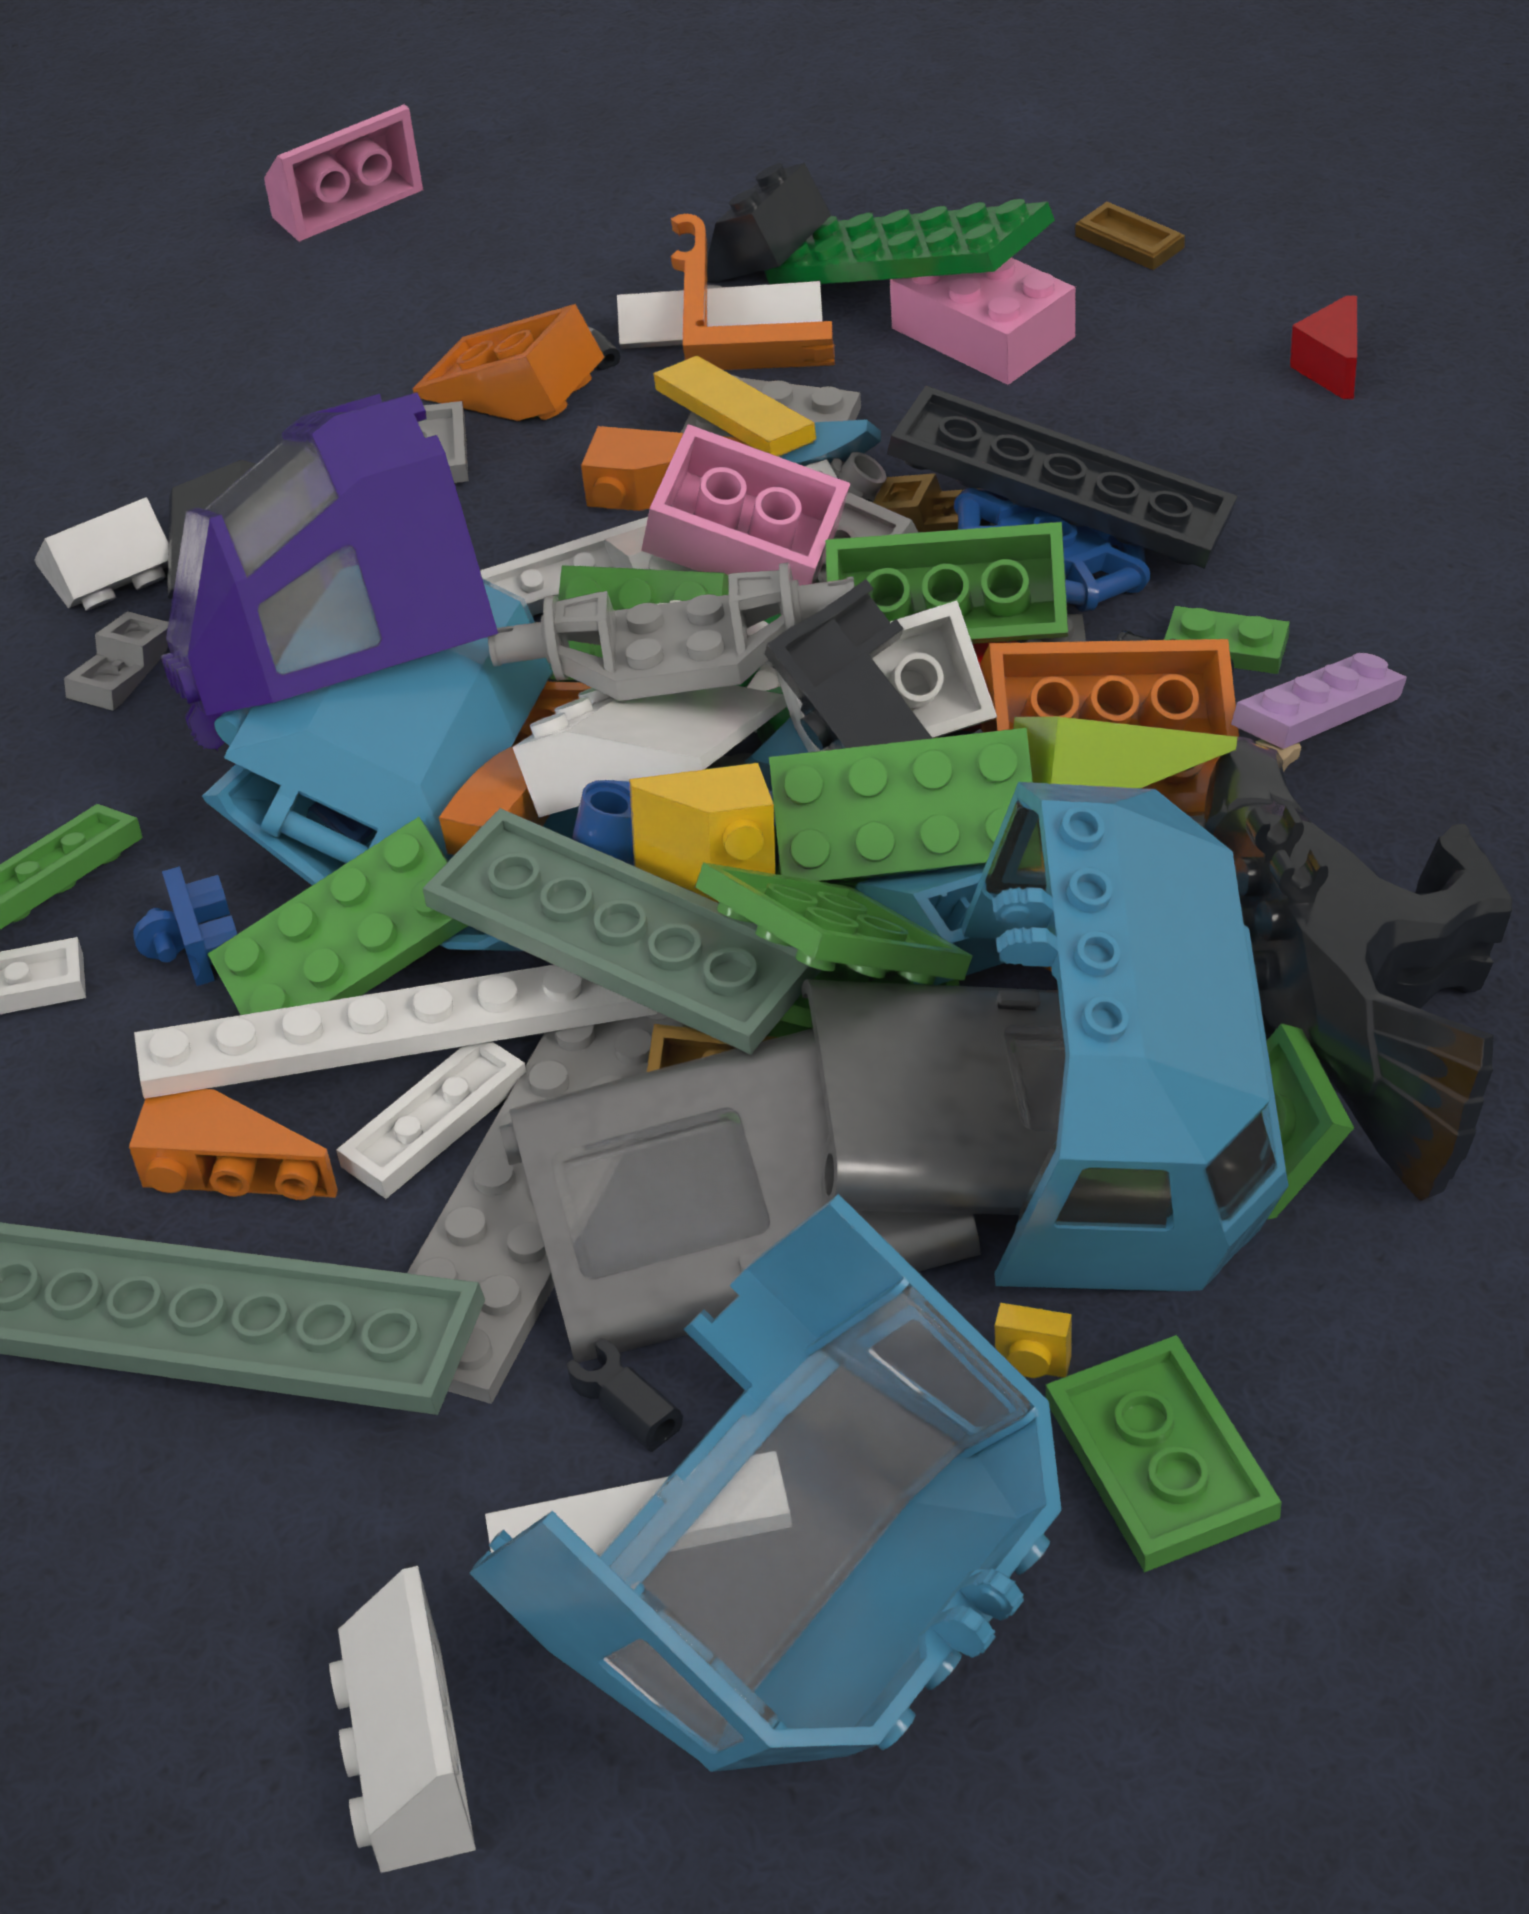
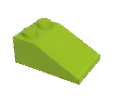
(1114, 753)

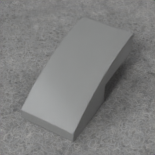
(124, 657)

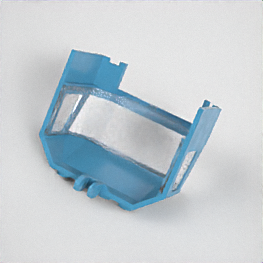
(822, 1532)

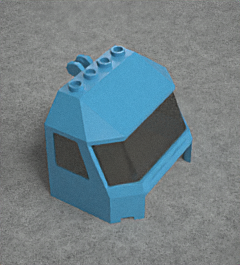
(1167, 1071)

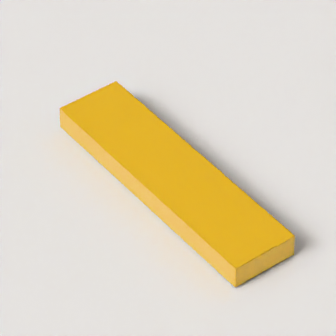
(735, 406)

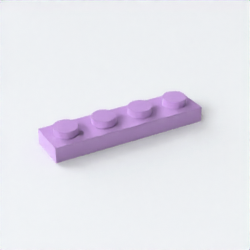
(1319, 700)

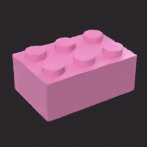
(987, 319)
(742, 510)

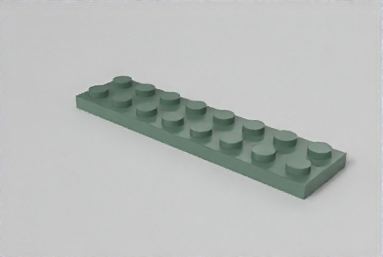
(234, 1317)

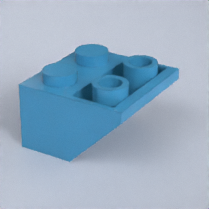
(939, 904)

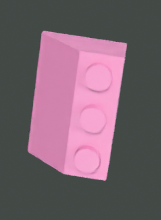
(344, 174)

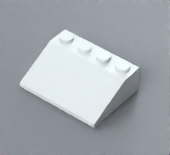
(635, 738)

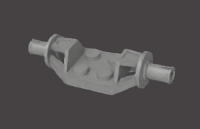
(668, 644)

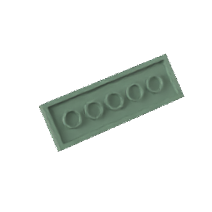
(620, 929)

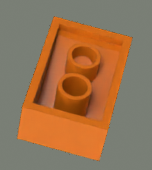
(517, 367)

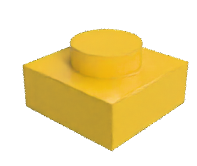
(1034, 1340)

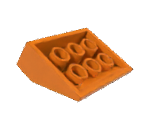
(1122, 682)

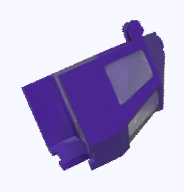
(323, 565)

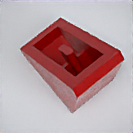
(1327, 347)

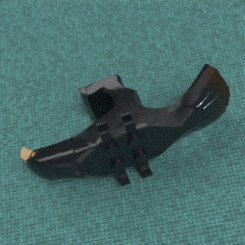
(1362, 959)

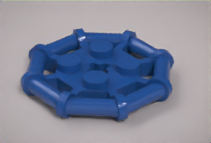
(1084, 548)

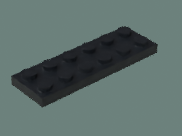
(1063, 476)

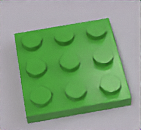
(832, 925)

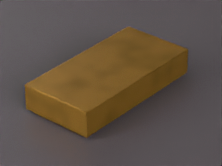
(1130, 235)

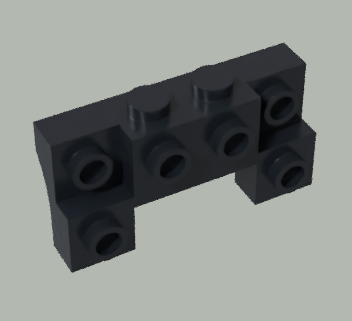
(837, 681)

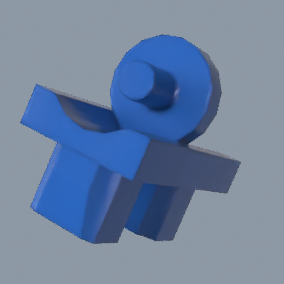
(166, 933)

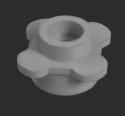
(862, 472)

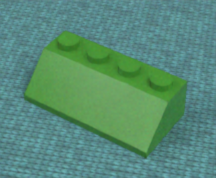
(1002, 577)

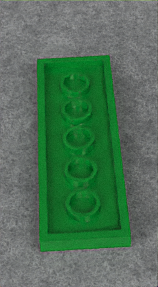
(914, 244)

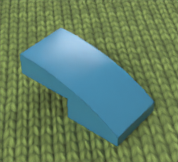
(836, 440)

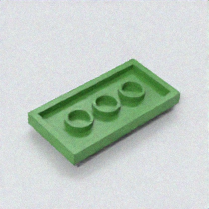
(895, 805)
(342, 930)

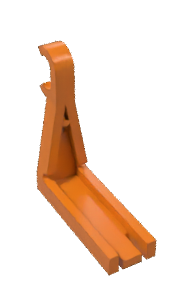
(740, 345)

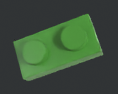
(1253, 640)

